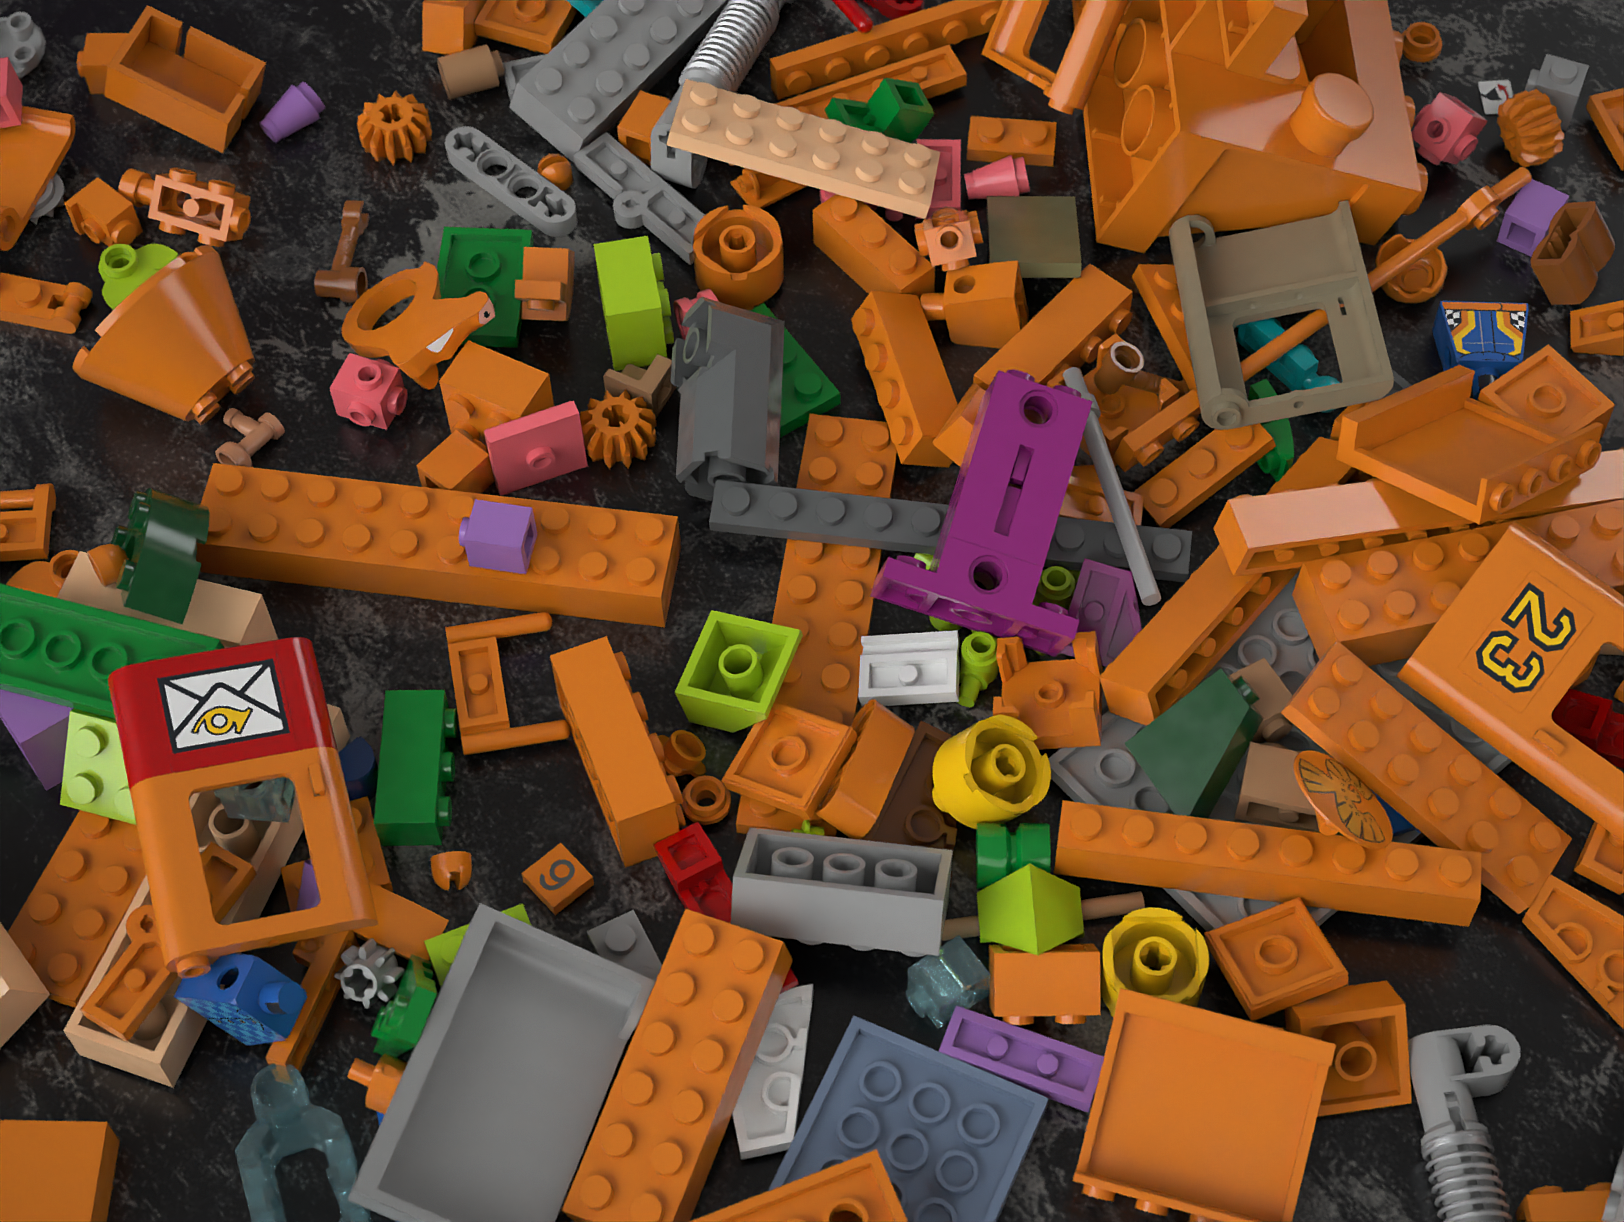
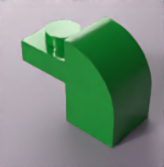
(894, 109)

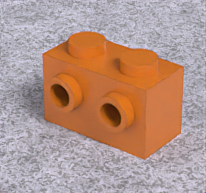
(1048, 984)

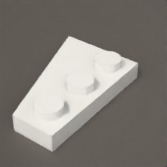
(771, 1094)

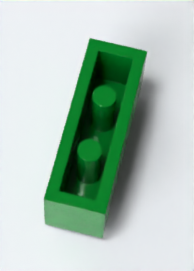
(415, 768)

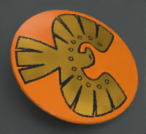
(1342, 801)

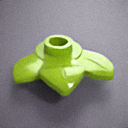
(128, 268)

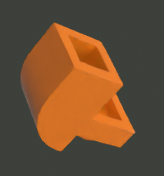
(546, 283)

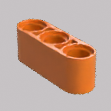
(867, 772)

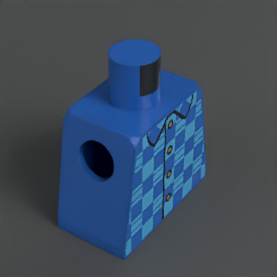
(255, 1008)

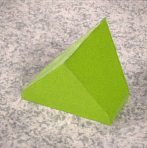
(1030, 911)

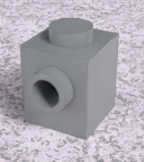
(1560, 81)

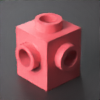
(1447, 130)
(368, 391)

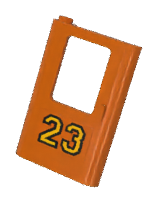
(1513, 653)

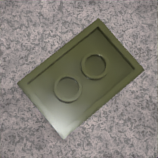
(1036, 233)

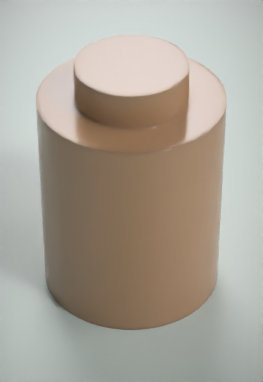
(470, 71)

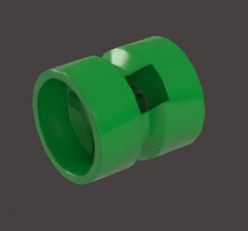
(1005, 852)

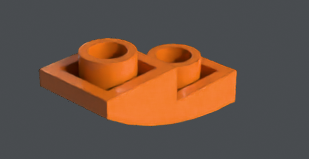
(401, 924)

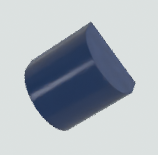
(359, 769)

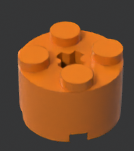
(739, 255)

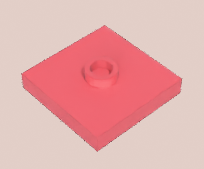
(536, 447)

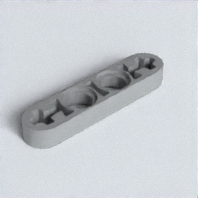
(515, 177)

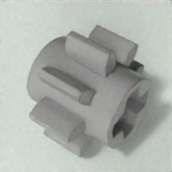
(369, 973)

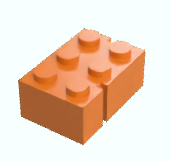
(193, 94)

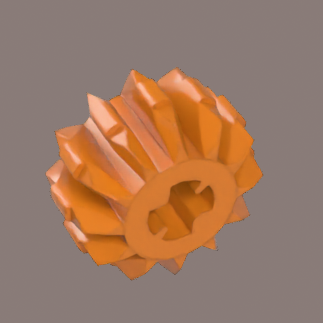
(394, 127)
(1530, 128)
(618, 429)

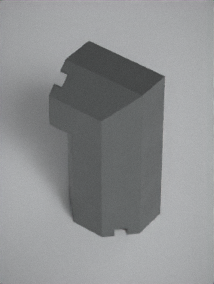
(729, 397)

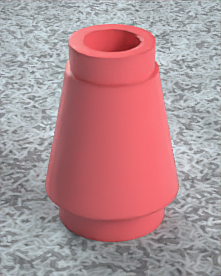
(999, 178)

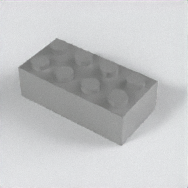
(842, 891)

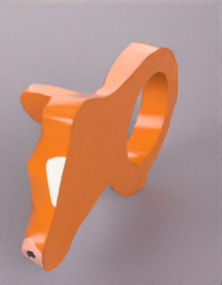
(423, 332)

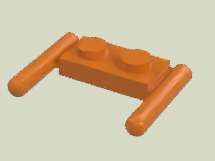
(481, 688)

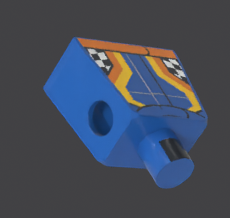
(1481, 338)

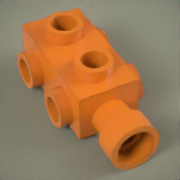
(200, 214)
(949, 237)

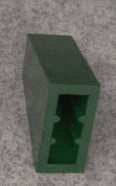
(1199, 743)

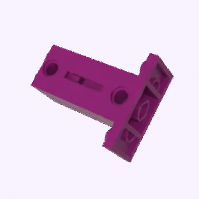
(1001, 519)

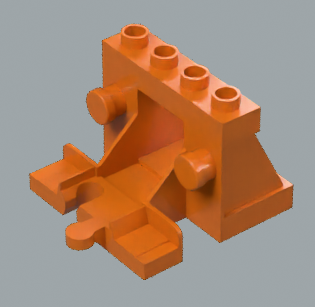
(1250, 118)

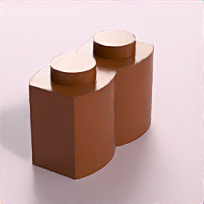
(1573, 253)

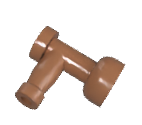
(256, 435)

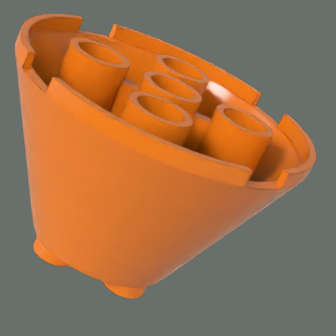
(174, 341)

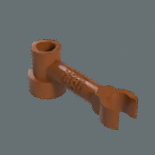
(342, 279)
(1123, 367)

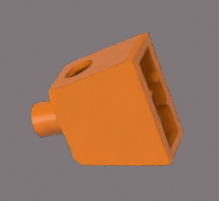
(980, 304)

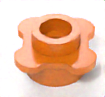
(683, 754)

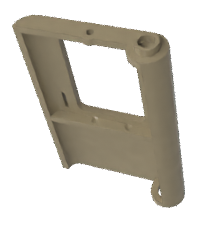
(1271, 276)

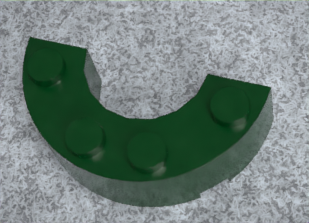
(161, 553)

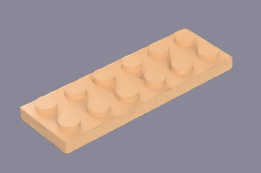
(804, 148)

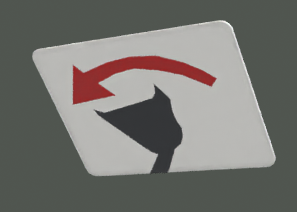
(1494, 94)

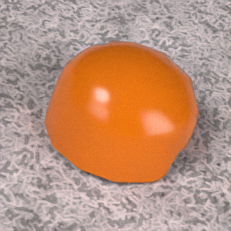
(1417, 282)

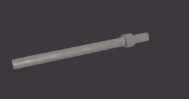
(1115, 495)

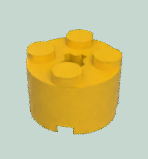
(990, 772)
(1157, 941)

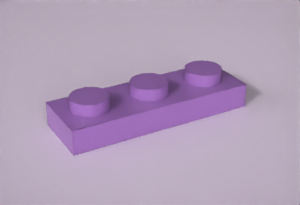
(1024, 1058)

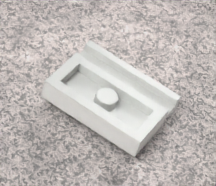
(910, 668)

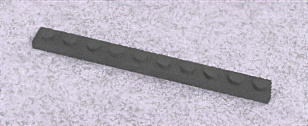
(917, 527)

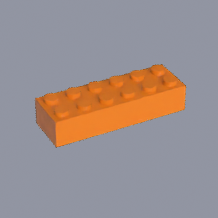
(680, 1075)

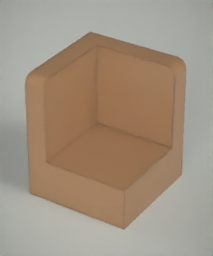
(651, 383)

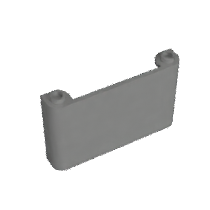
(502, 1080)

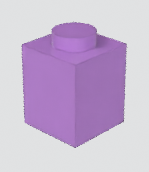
(1529, 216)
(499, 536)

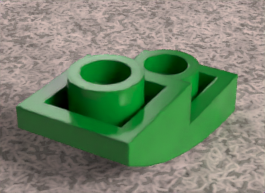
(1281, 457)

